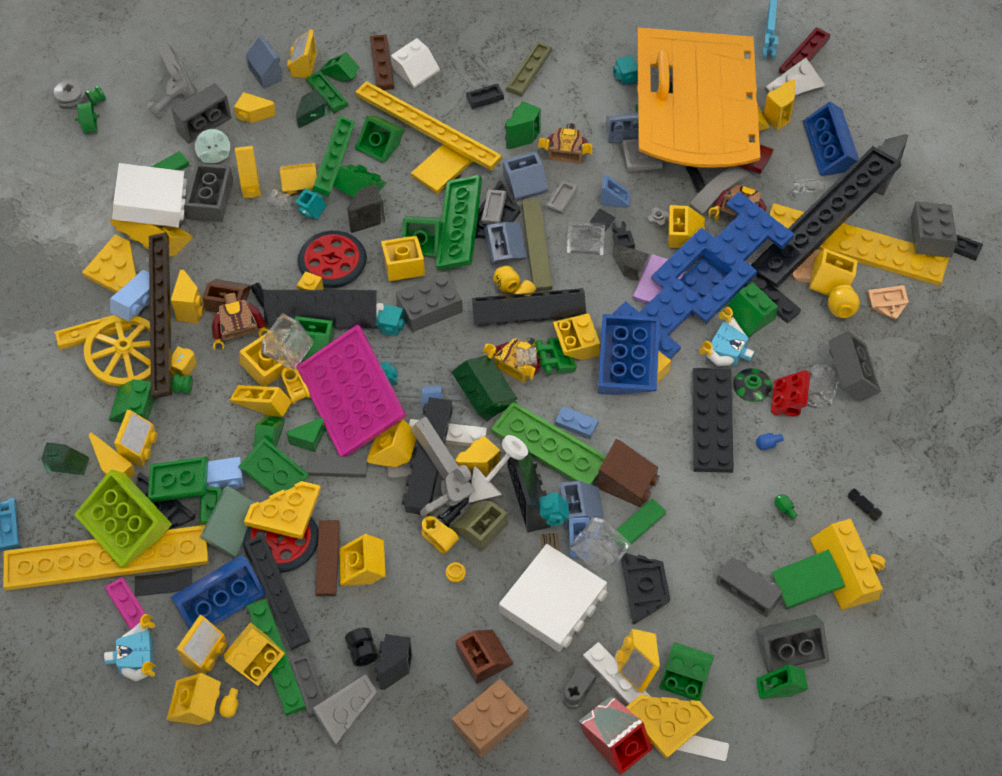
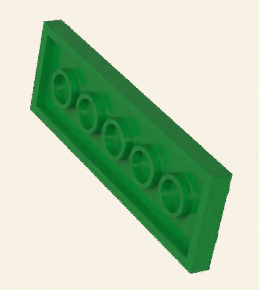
(459, 223)

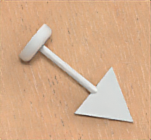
(482, 486)

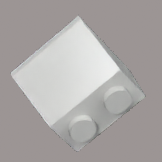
(414, 63)

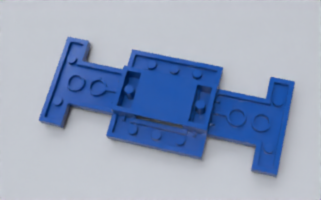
(715, 276)

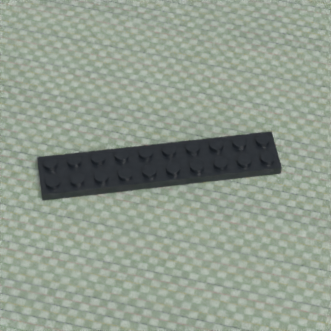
(827, 215)

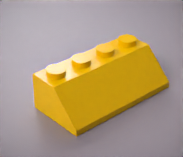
(141, 231)
(852, 563)

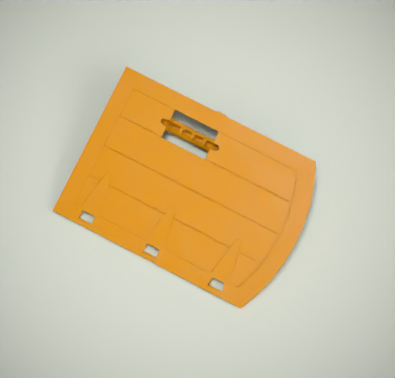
(708, 112)

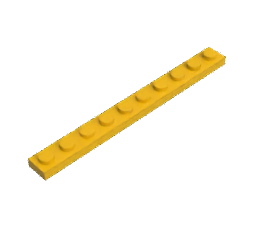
(429, 126)

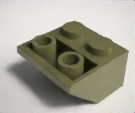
(481, 523)

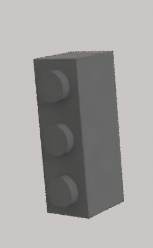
(749, 586)

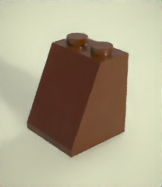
(627, 474)

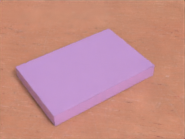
(647, 288)

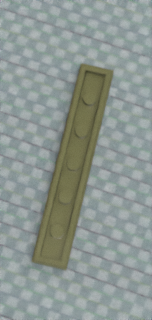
(536, 244)

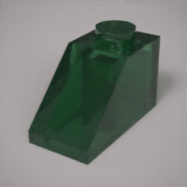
(311, 107)
(64, 459)

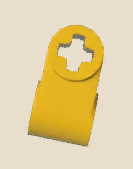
(295, 388)
(441, 536)

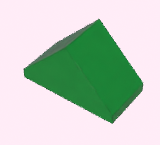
(307, 435)

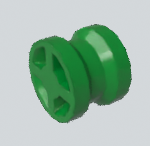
(95, 95)
(182, 383)

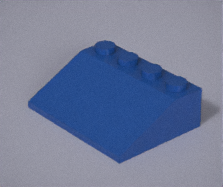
(628, 354)

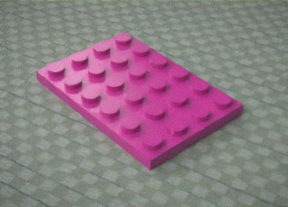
(351, 391)

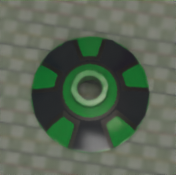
(752, 391)

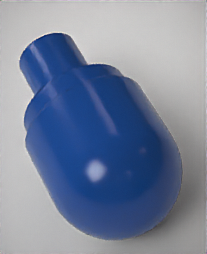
(768, 441)

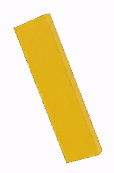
(77, 334)

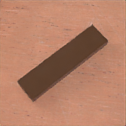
(382, 62)
(327, 558)

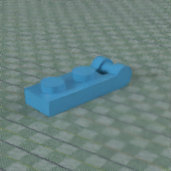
(9, 525)

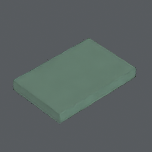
(226, 524)

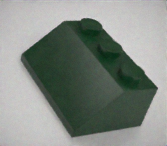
(484, 386)

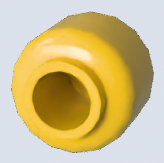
(506, 279)

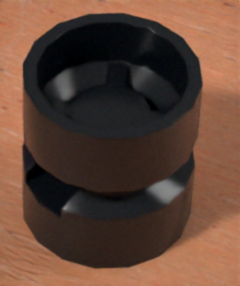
(361, 647)

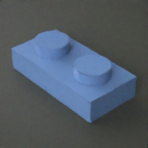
(576, 422)

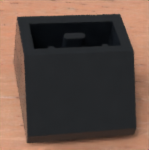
(394, 660)

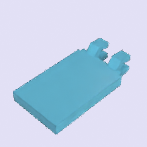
(770, 28)

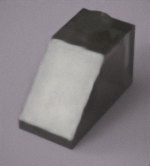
(630, 261)

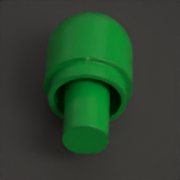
(785, 506)

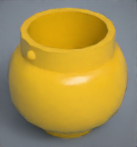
(843, 301)

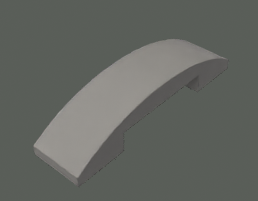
(726, 180)

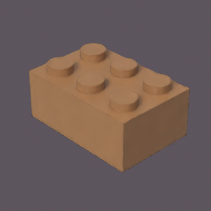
(490, 718)

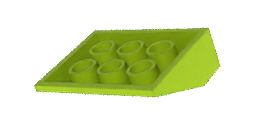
(122, 518)

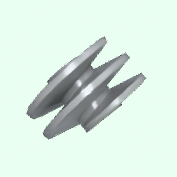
(70, 93)

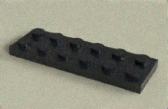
(342, 307)
(712, 420)

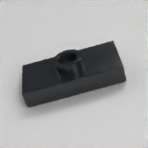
(485, 96)

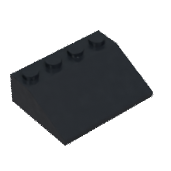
(528, 490)

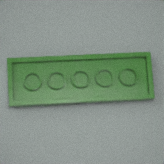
(550, 444)

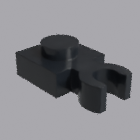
(622, 236)

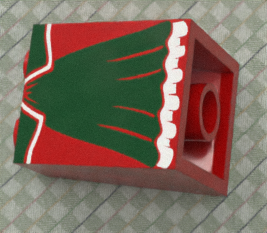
(616, 734)

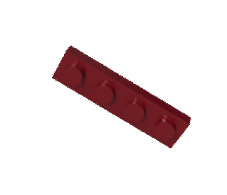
(807, 49)

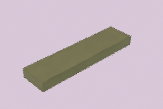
(529, 69)

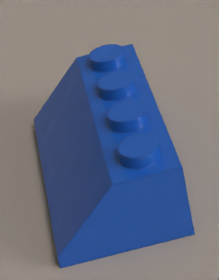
(830, 140)
(219, 593)

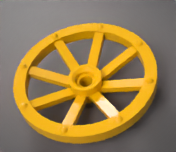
(120, 352)

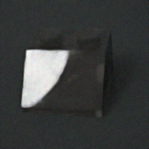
(366, 209)

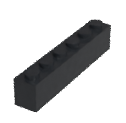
(528, 306)
(424, 474)

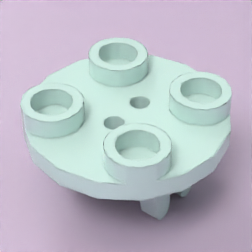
(210, 138)

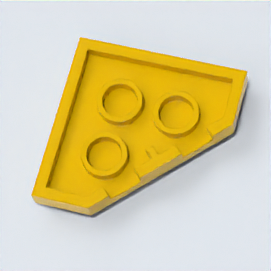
(112, 265)
(285, 511)
(669, 720)

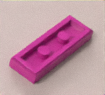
(125, 602)

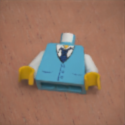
(728, 343)
(134, 651)

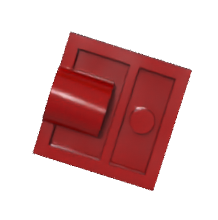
(790, 394)

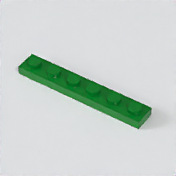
(333, 156)
(282, 671)

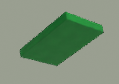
(272, 468)
(178, 479)
(808, 579)

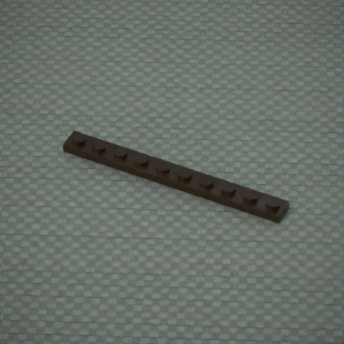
(160, 316)

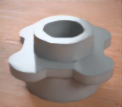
(658, 221)

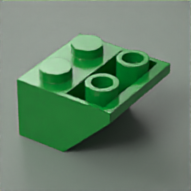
(523, 125)
(354, 178)
(319, 330)
(686, 671)

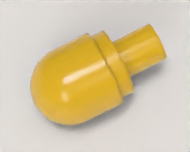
(229, 704)

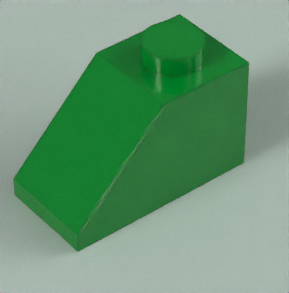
(340, 68)
(269, 428)
(782, 682)

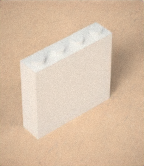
(149, 195)
(553, 598)

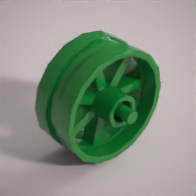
(87, 117)

